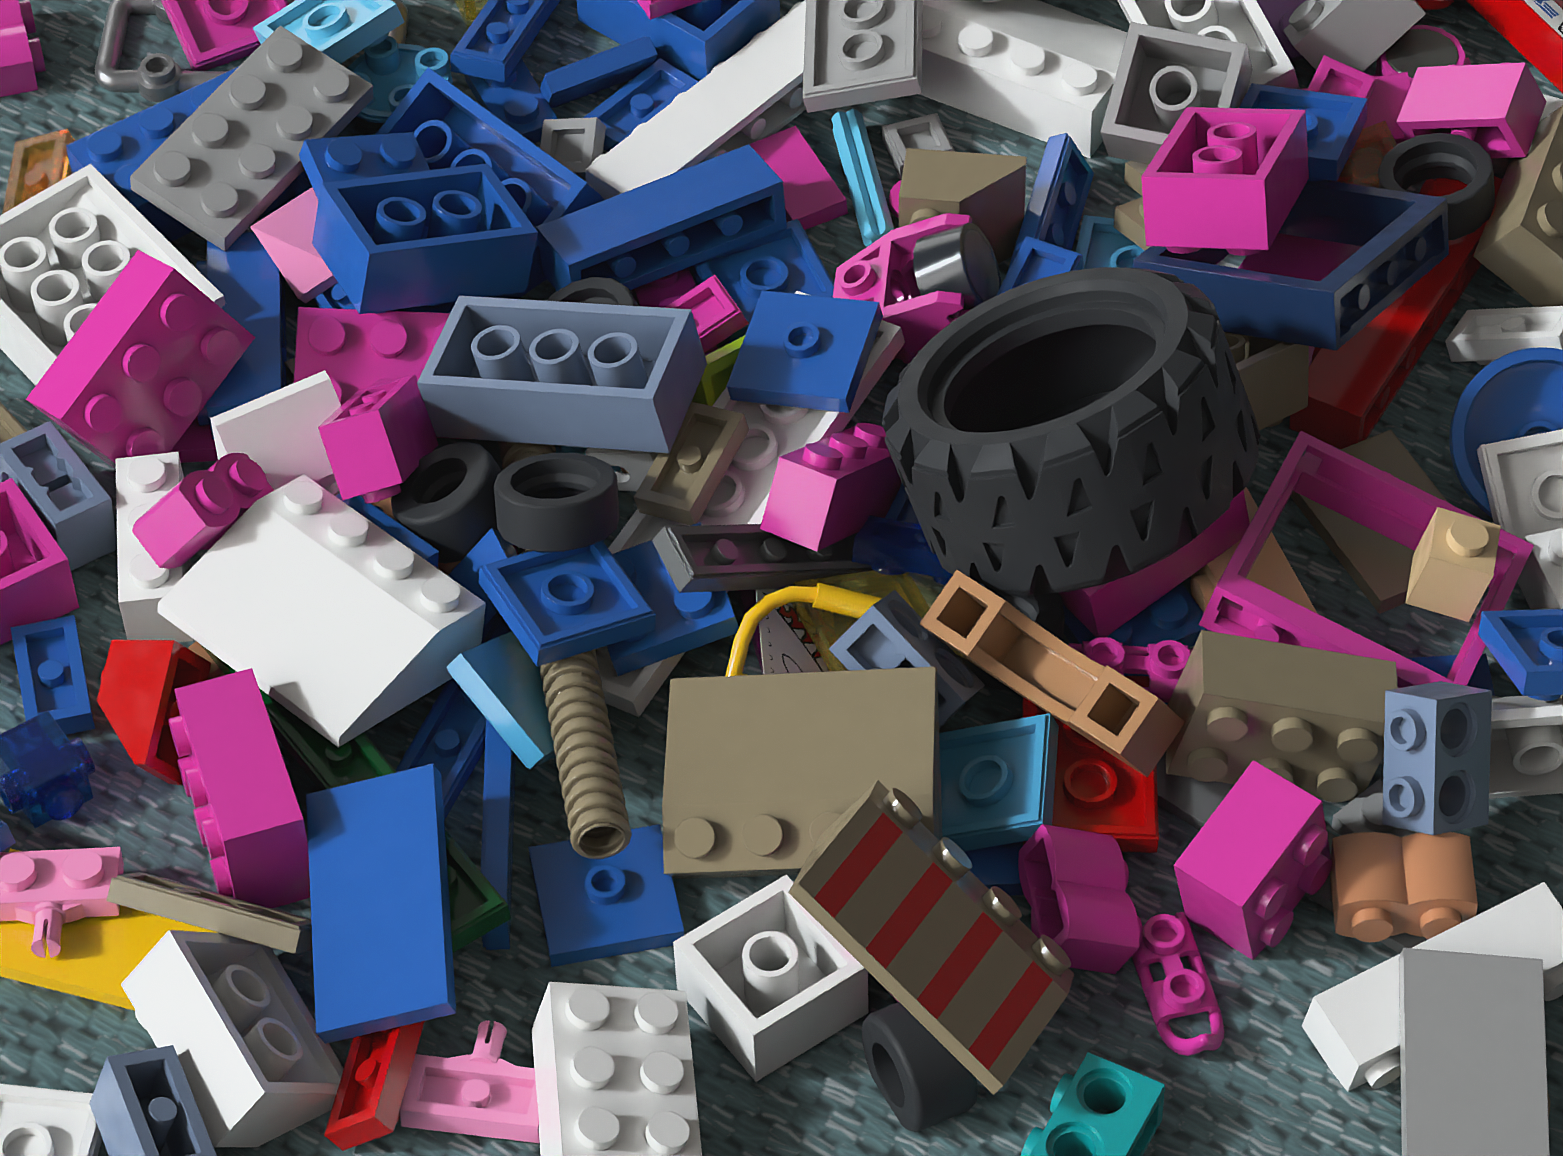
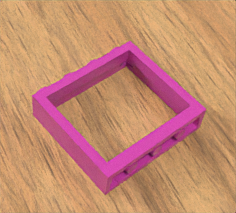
(1374, 501)

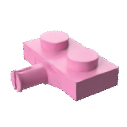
(57, 889)
(473, 1092)

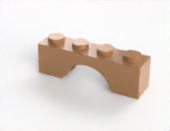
(1052, 674)

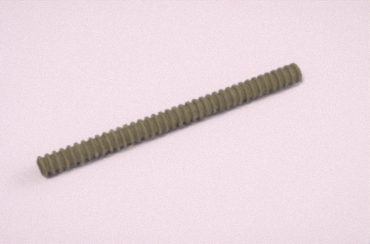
(581, 734)

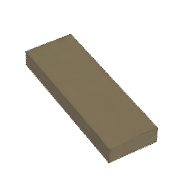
(212, 911)

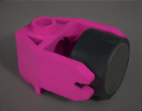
(923, 276)

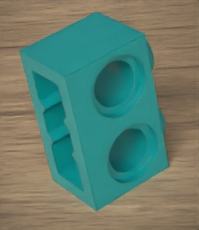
(1083, 1132)

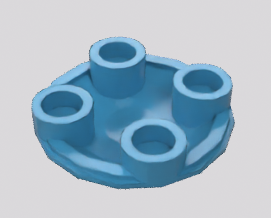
(393, 72)

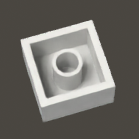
(769, 979)

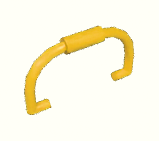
(822, 597)

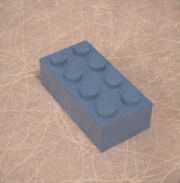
(563, 373)

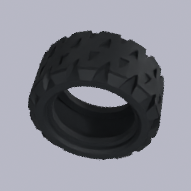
(1072, 430)

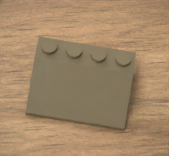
(781, 756)

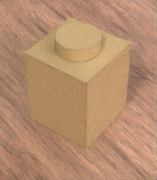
(1453, 564)

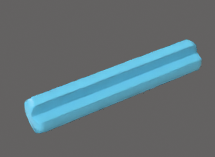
(861, 175)

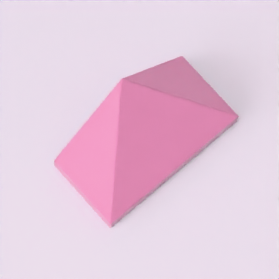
(288, 241)

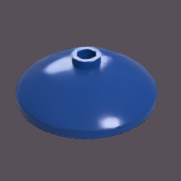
(1505, 402)

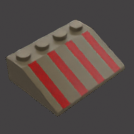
(934, 933)

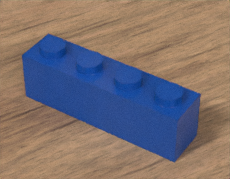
(666, 223)
(257, 301)

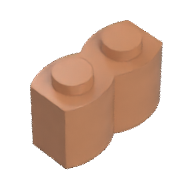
(1401, 884)

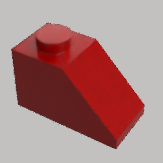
(141, 698)

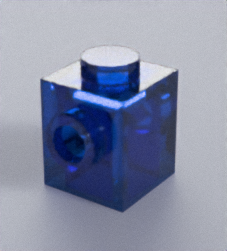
(44, 771)

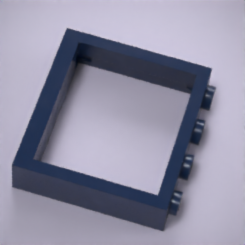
(1400, 242)

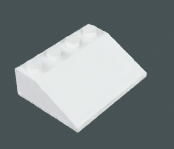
(1021, 66)
(63, 257)
(325, 611)

